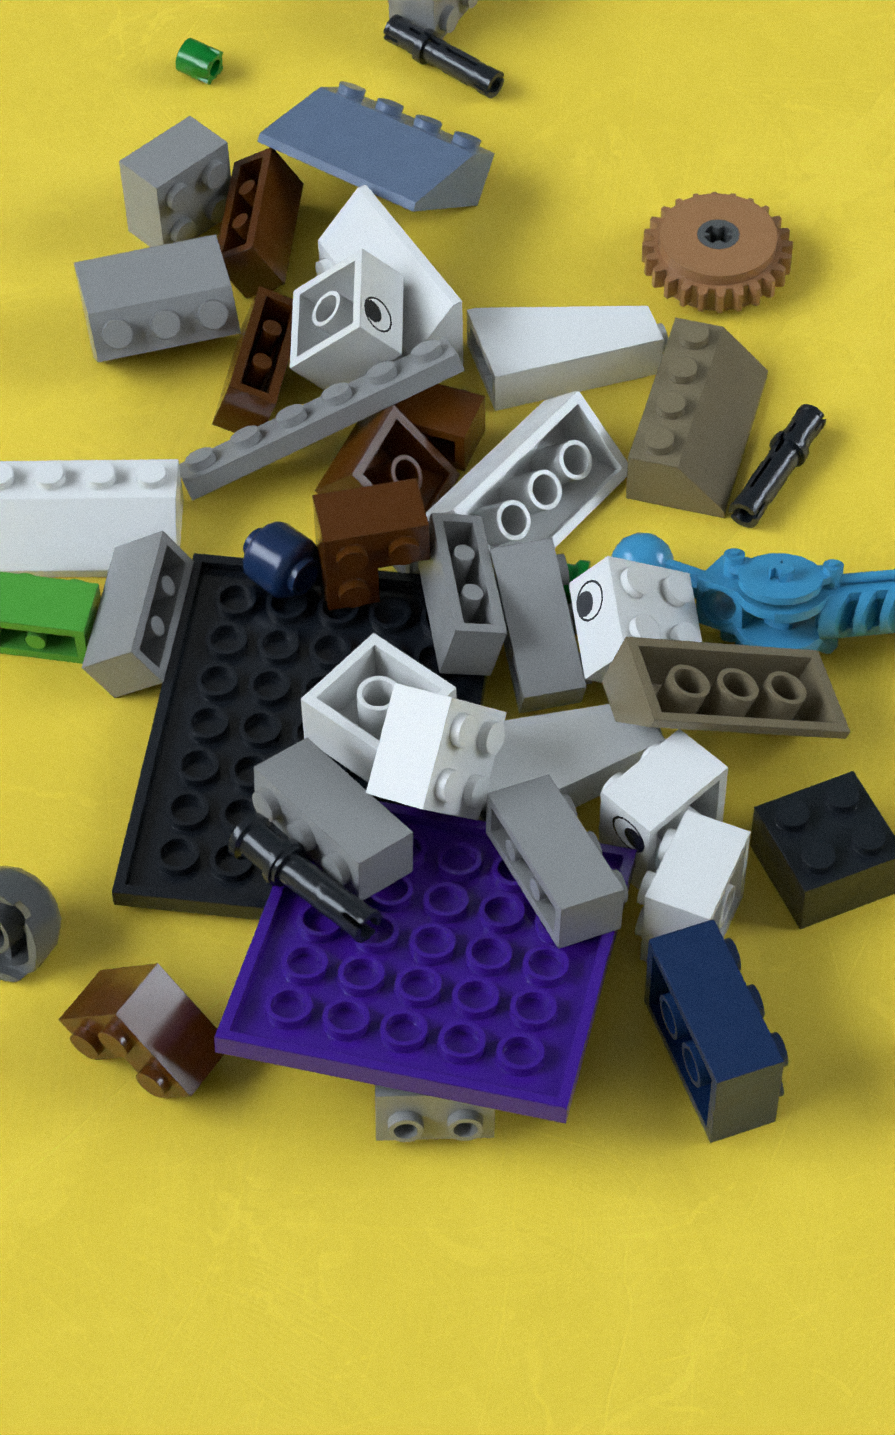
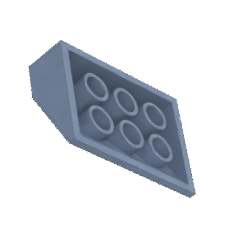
(382, 148)

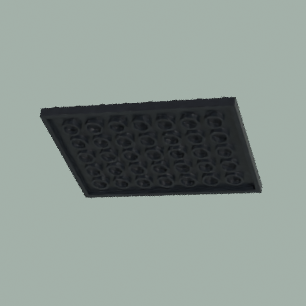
(231, 705)

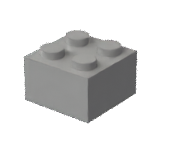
(176, 184)

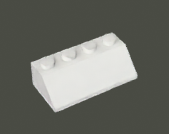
(429, 303)
(540, 475)
(74, 513)

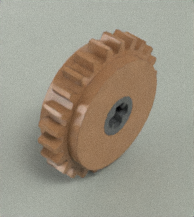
(717, 252)

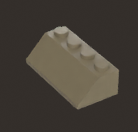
(696, 421)
(723, 688)

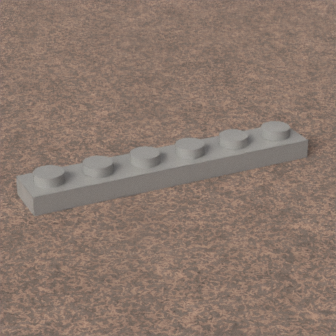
(331, 412)

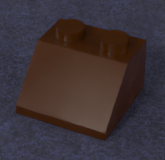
(386, 451)

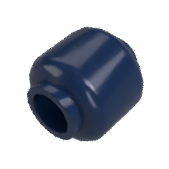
(281, 560)

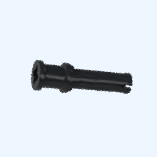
(285, 864)

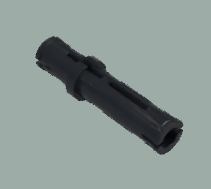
(429, 48)
(787, 451)

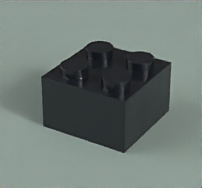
(825, 849)

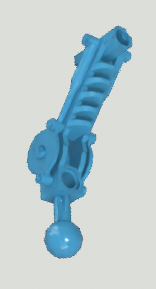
(778, 596)

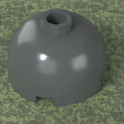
(27, 923)

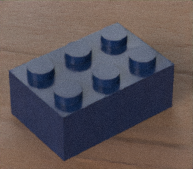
(714, 1029)

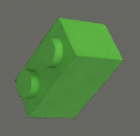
(46, 616)

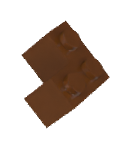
(364, 532)
(148, 1022)

